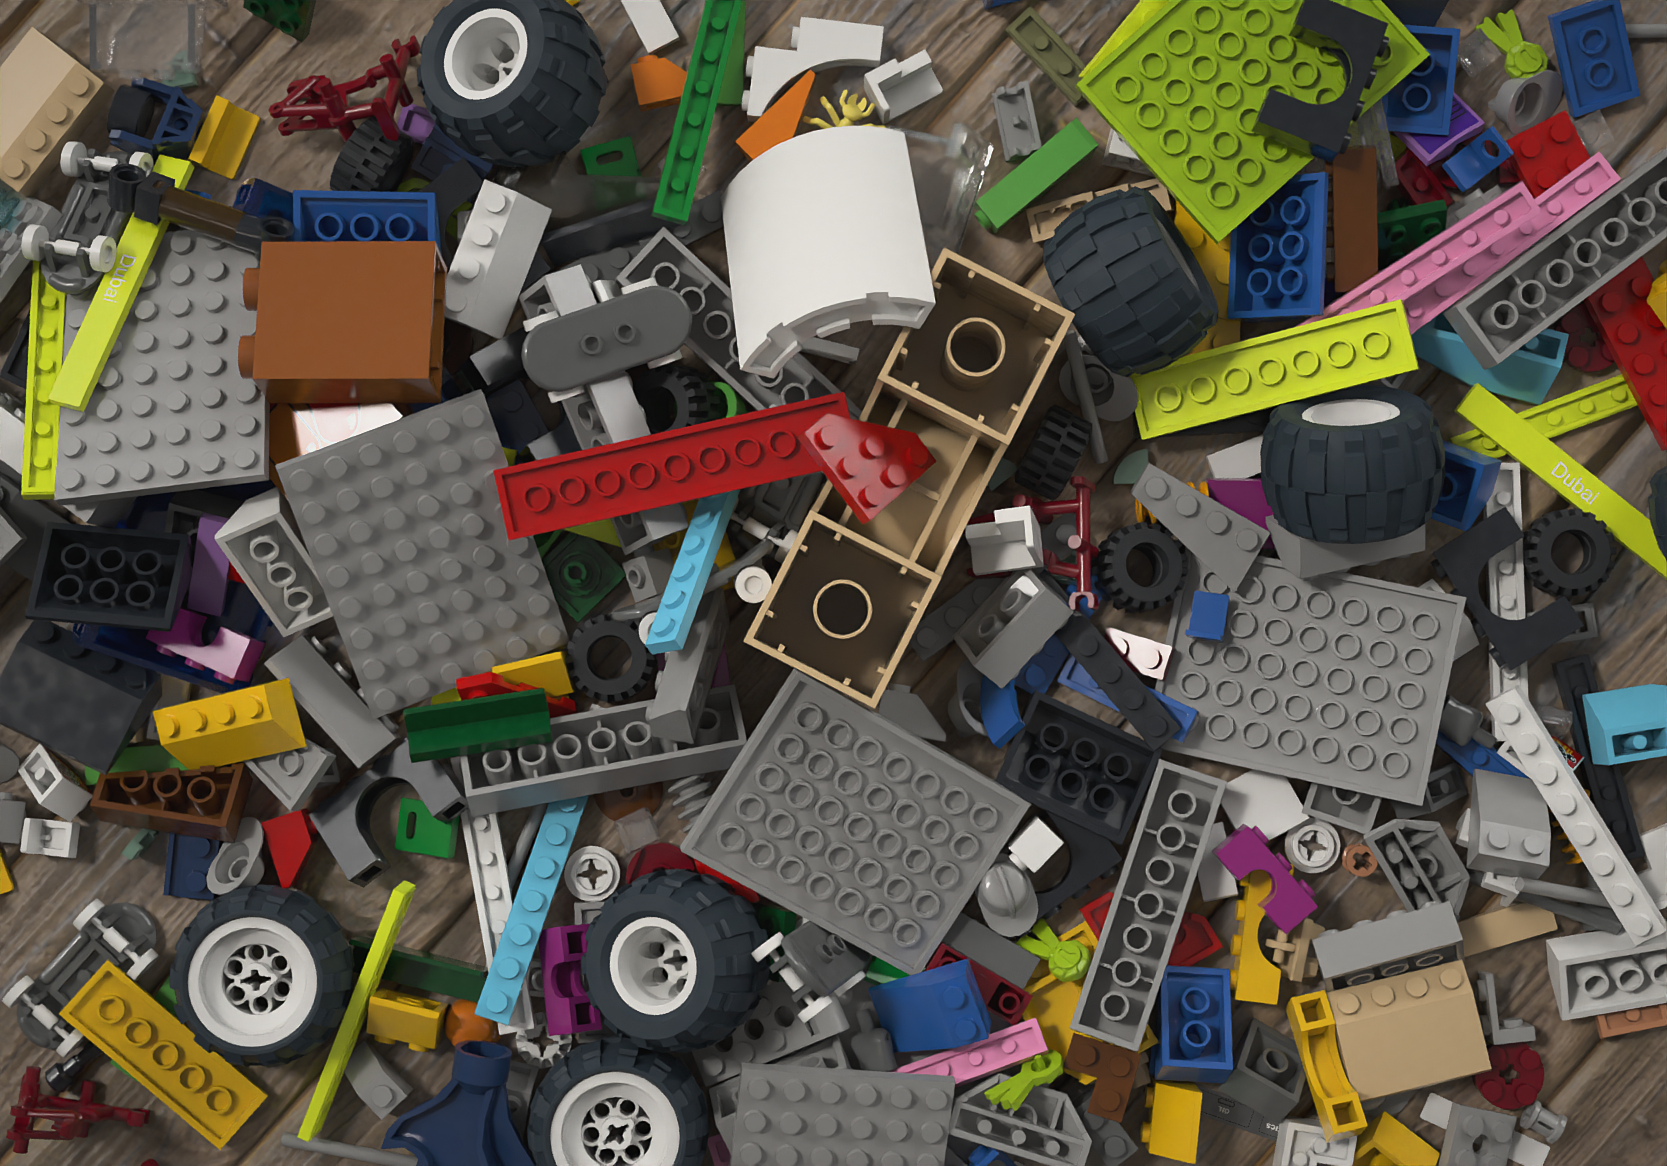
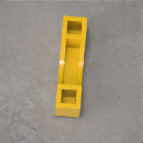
(1253, 975)
(1317, 1046)

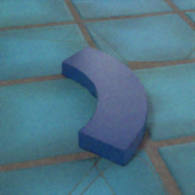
(1000, 711)

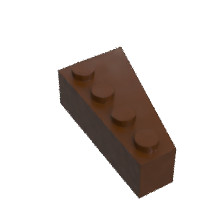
(1353, 218)
(176, 801)

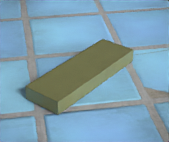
(1048, 53)

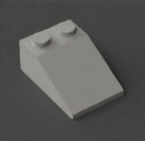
(1508, 826)

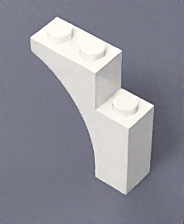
(819, 46)

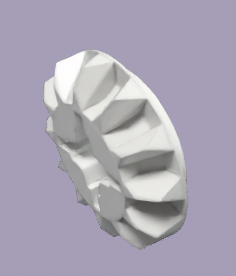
(1320, 859)
(581, 885)
(531, 1051)

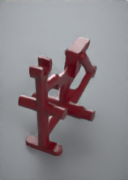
(330, 103)
(1080, 542)
(69, 1115)

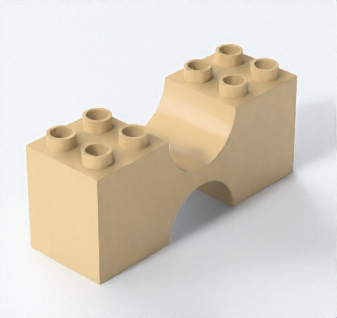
(962, 386)

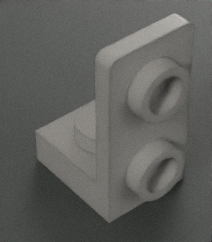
(1511, 1029)
(519, 1090)

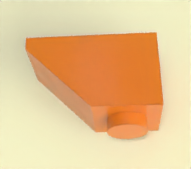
(657, 82)

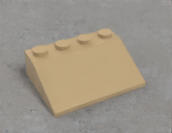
(42, 107)
(1409, 1031)

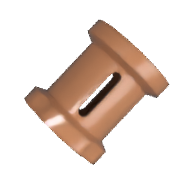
(1368, 856)

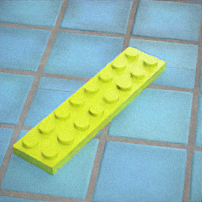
(1275, 369)

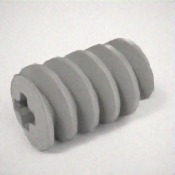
(691, 798)

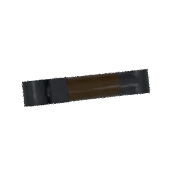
(158, 199)

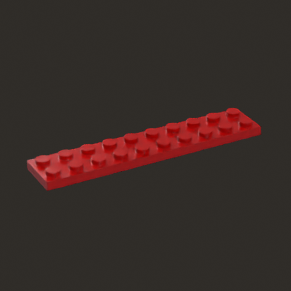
(1619, 306)
(661, 468)

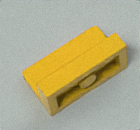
(224, 138)

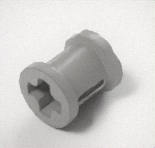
(1543, 1121)

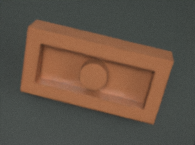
(1631, 1020)

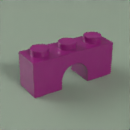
(230, 654)
(1287, 900)
(565, 999)

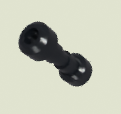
(62, 1075)

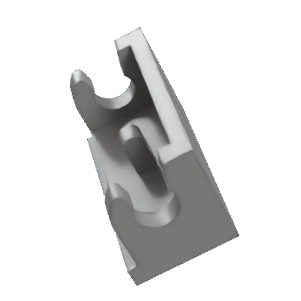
(1016, 121)

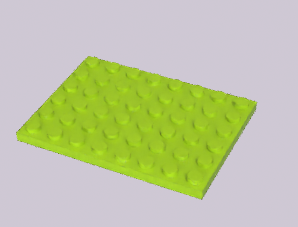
(1194, 85)

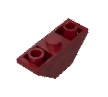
(998, 993)

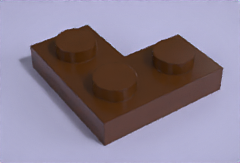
(1114, 1072)

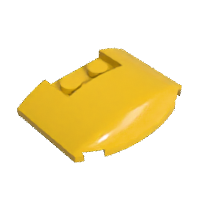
(1056, 1003)

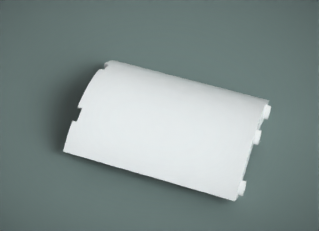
(822, 241)

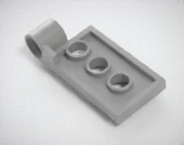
(11, 256)
(777, 1039)
(1470, 1122)

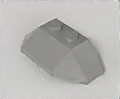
(1420, 863)
(1040, 1130)

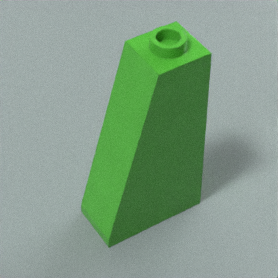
(1035, 176)

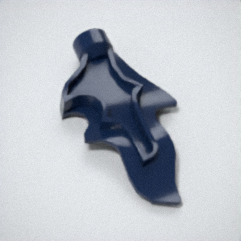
(468, 1118)

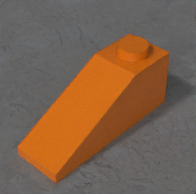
(778, 122)

